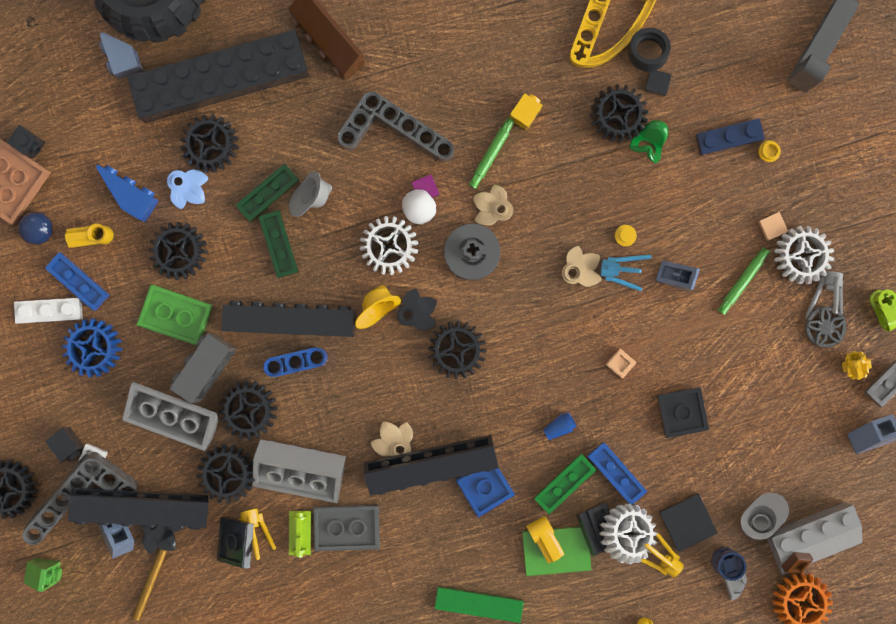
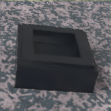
(658, 82)

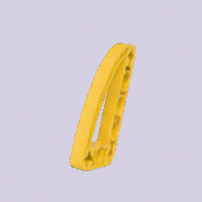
(594, 27)

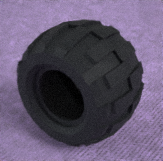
(149, 18)

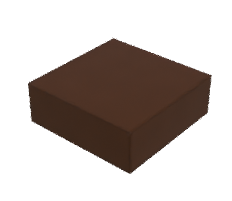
(797, 562)

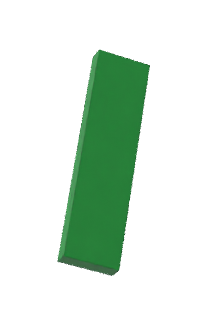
(479, 604)

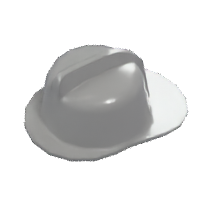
(310, 194)
(765, 516)

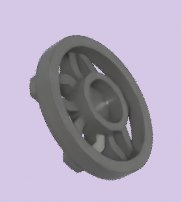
(825, 327)

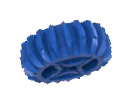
(87, 353)

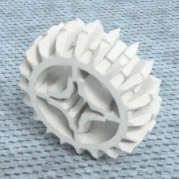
(404, 254)
(806, 262)
(628, 518)

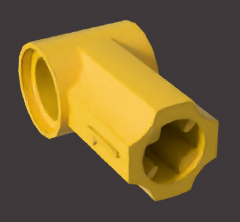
(88, 236)
(543, 535)

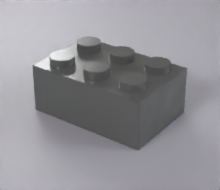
(202, 368)

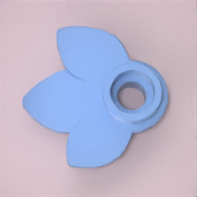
(189, 189)

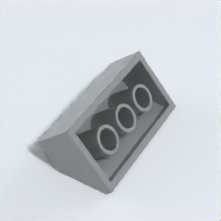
(170, 416)
(298, 471)
(818, 534)

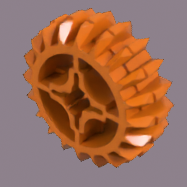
(803, 594)

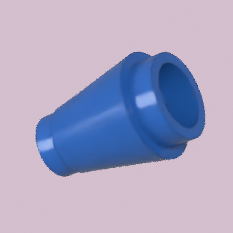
(560, 426)

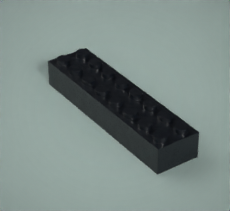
(218, 76)

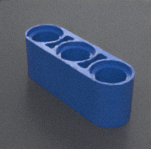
(285, 362)

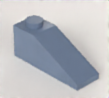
(117, 538)

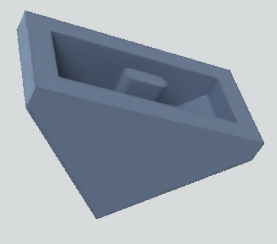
(677, 275)

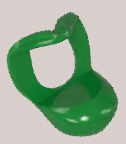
(654, 133)

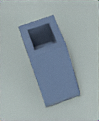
(121, 56)
(873, 434)

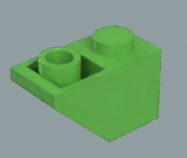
(42, 573)

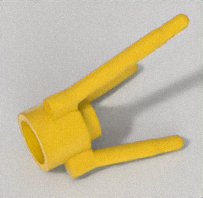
(254, 517)
(670, 564)

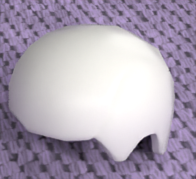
(418, 206)

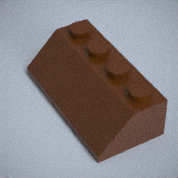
(327, 36)

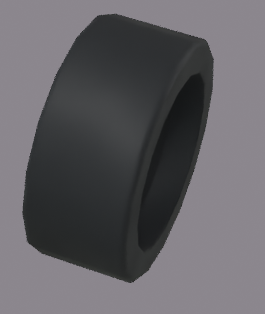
(653, 35)

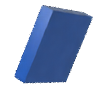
(485, 490)

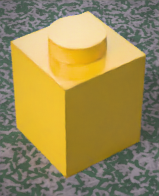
(526, 111)

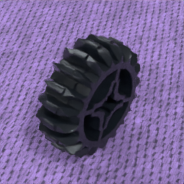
(616, 105)
(212, 135)
(163, 240)
(452, 332)
(230, 417)
(229, 464)
(26, 488)

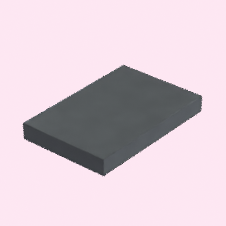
(346, 527)

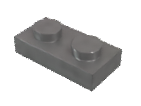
(883, 387)

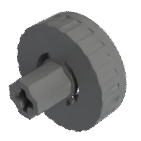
(457, 248)

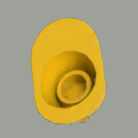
(375, 306)

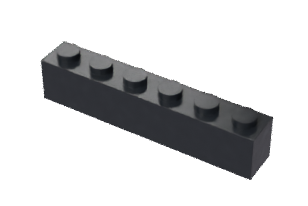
(288, 320)
(430, 465)
(138, 508)

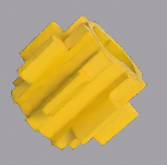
(856, 365)

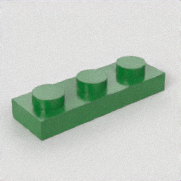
(564, 483)

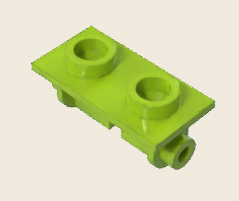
(299, 533)

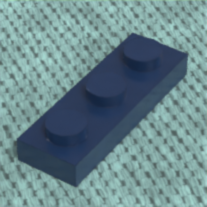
(730, 137)

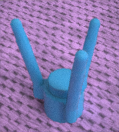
(611, 268)

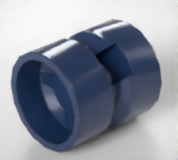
(728, 563)

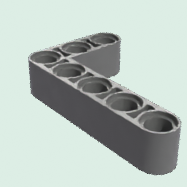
(812, 64)
(395, 124)
(87, 475)

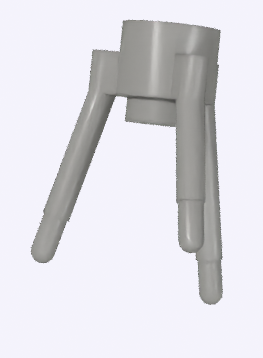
(833, 282)

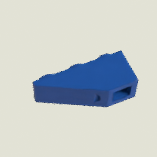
(130, 198)

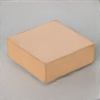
(773, 226)
(620, 363)

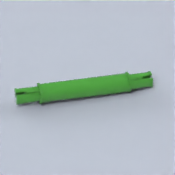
(491, 153)
(743, 281)

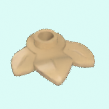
(489, 205)
(584, 267)
(391, 438)

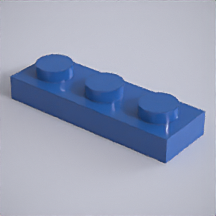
(77, 281)
(617, 473)

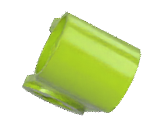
(885, 311)

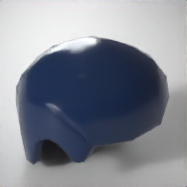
(35, 228)

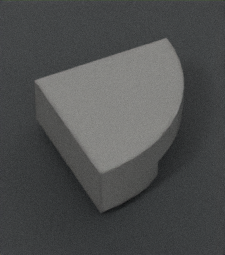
(735, 587)

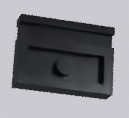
(590, 526)

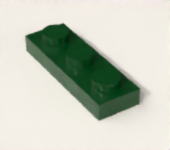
(267, 193)
(278, 244)

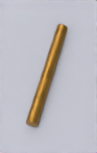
(149, 584)

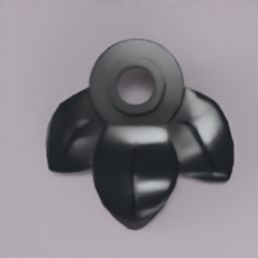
(420, 309)
(159, 537)

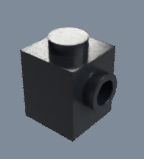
(26, 142)
(65, 444)

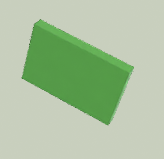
(174, 314)
(574, 547)

